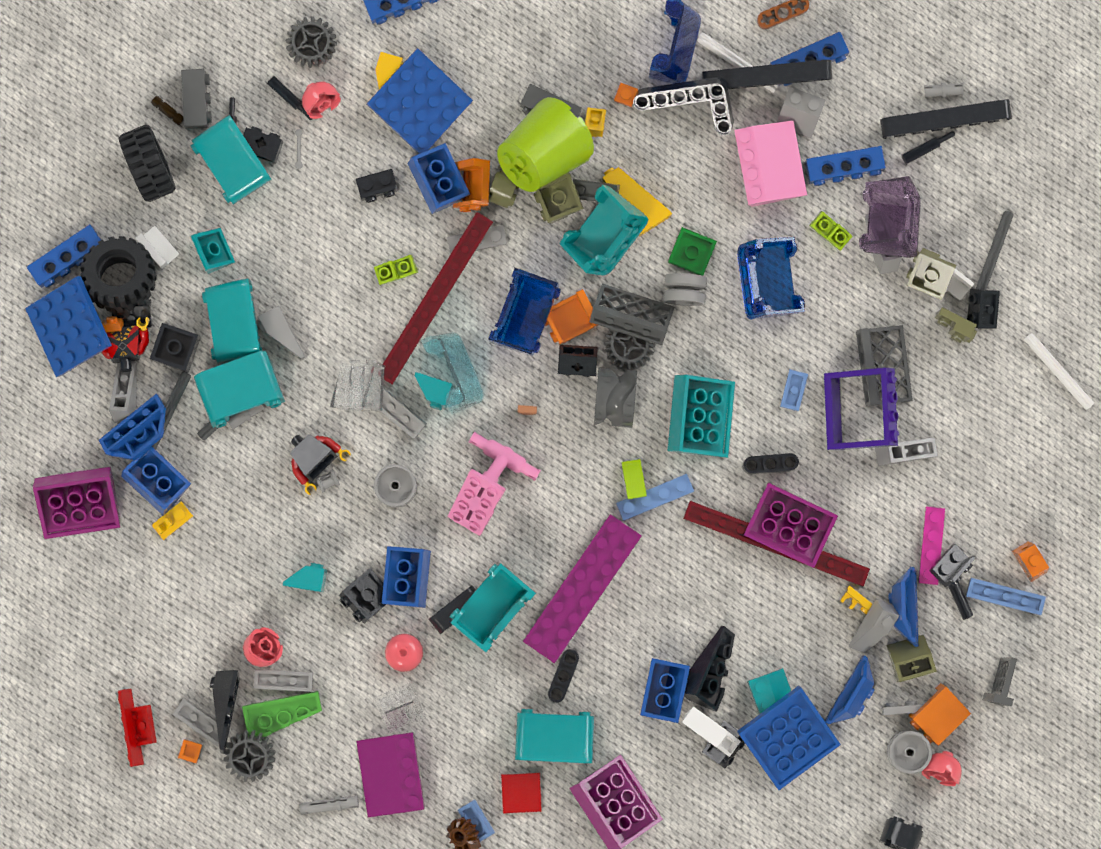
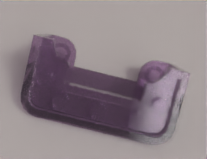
(892, 218)

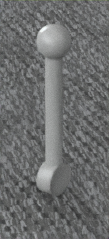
(298, 164)

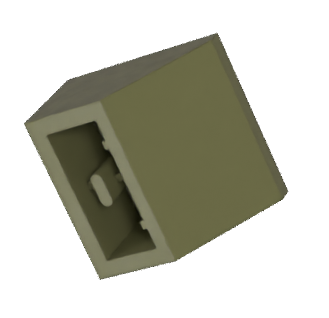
(909, 660)

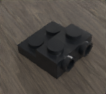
(364, 596)

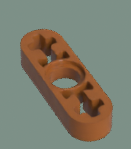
(772, 23)

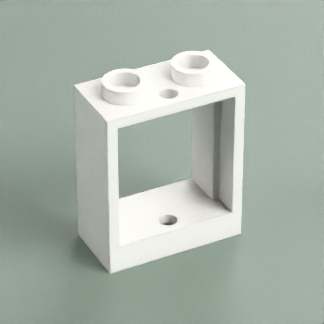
(711, 731)

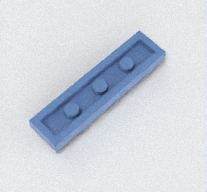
(655, 497)
(1005, 596)

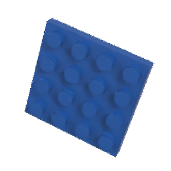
(419, 102)
(68, 326)
(788, 737)

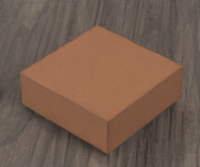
(527, 410)

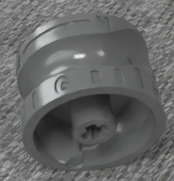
(615, 397)

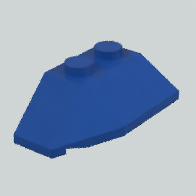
(136, 431)
(905, 602)
(853, 694)

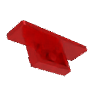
(137, 726)

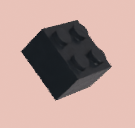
(175, 347)

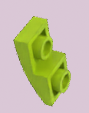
(830, 230)
(395, 270)
(634, 479)

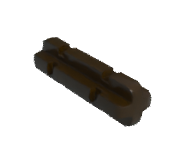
(167, 110)

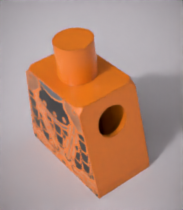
(1031, 560)

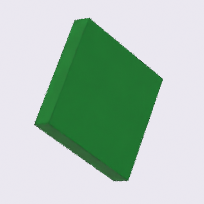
(692, 251)

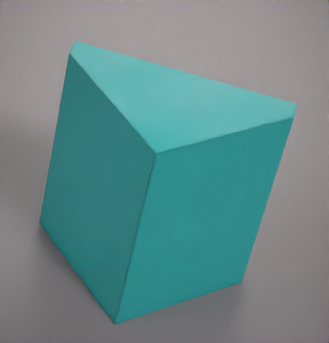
(213, 250)

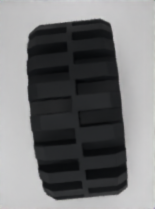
(147, 163)
(111, 253)

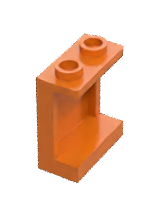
(476, 178)
(570, 318)
(939, 715)

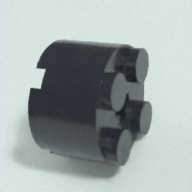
(901, 835)

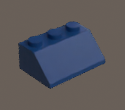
(438, 178)
(156, 480)
(406, 577)
(665, 690)

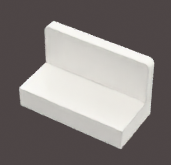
(158, 247)
(959, 285)

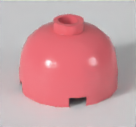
(320, 97)
(262, 647)
(404, 652)
(944, 768)

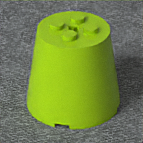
(545, 145)

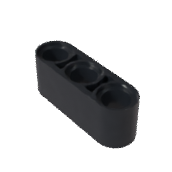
(779, 460)
(442, 619)
(570, 668)

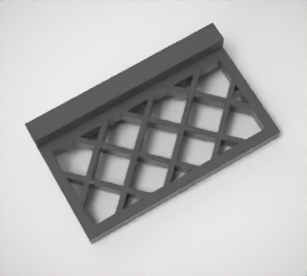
(629, 323)
(867, 362)
(1002, 683)

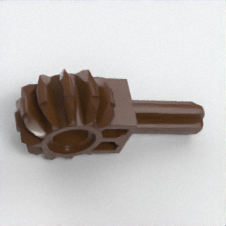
(463, 834)

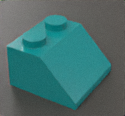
(434, 390)
(308, 578)
(768, 689)

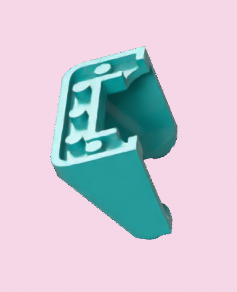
(231, 160)
(605, 233)
(232, 320)
(238, 387)
(491, 606)
(554, 737)

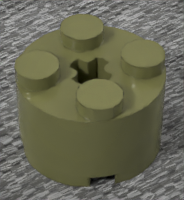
(502, 190)

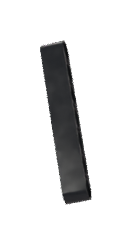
(773, 74)
(943, 118)

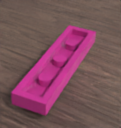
(931, 543)

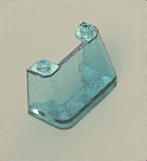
(468, 386)

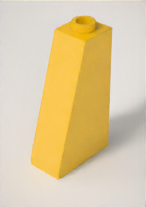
(638, 197)

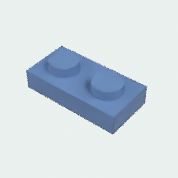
(793, 390)
(474, 812)

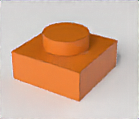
(625, 94)
(113, 324)
(190, 751)

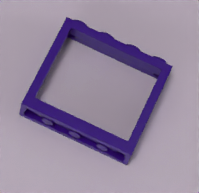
(833, 409)

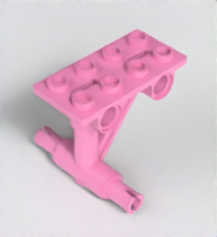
(480, 491)

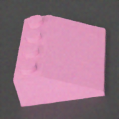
(770, 163)

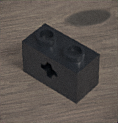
(273, 143)
(577, 360)

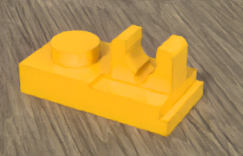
(172, 520)
(856, 598)

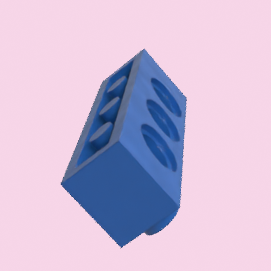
(397, 9)
(834, 43)
(873, 155)
(39, 267)

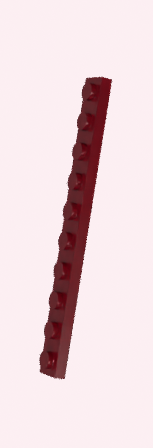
(435, 296)
(736, 528)

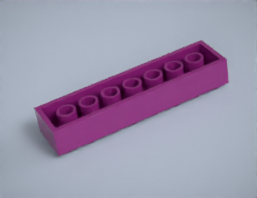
(582, 588)

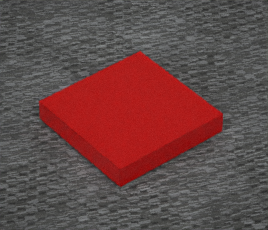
(521, 793)

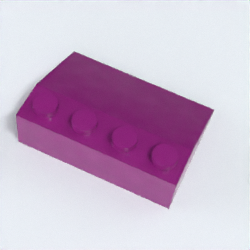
(76, 502)
(790, 525)
(390, 774)
(615, 804)

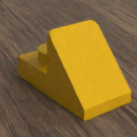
(595, 121)

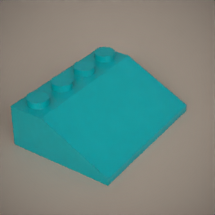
(701, 416)

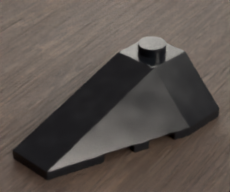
(706, 673)
(225, 690)

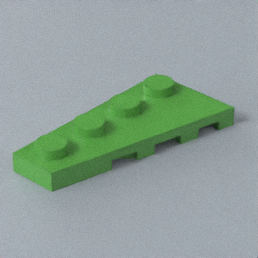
(280, 713)

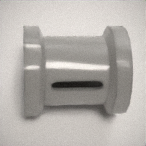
(327, 481)

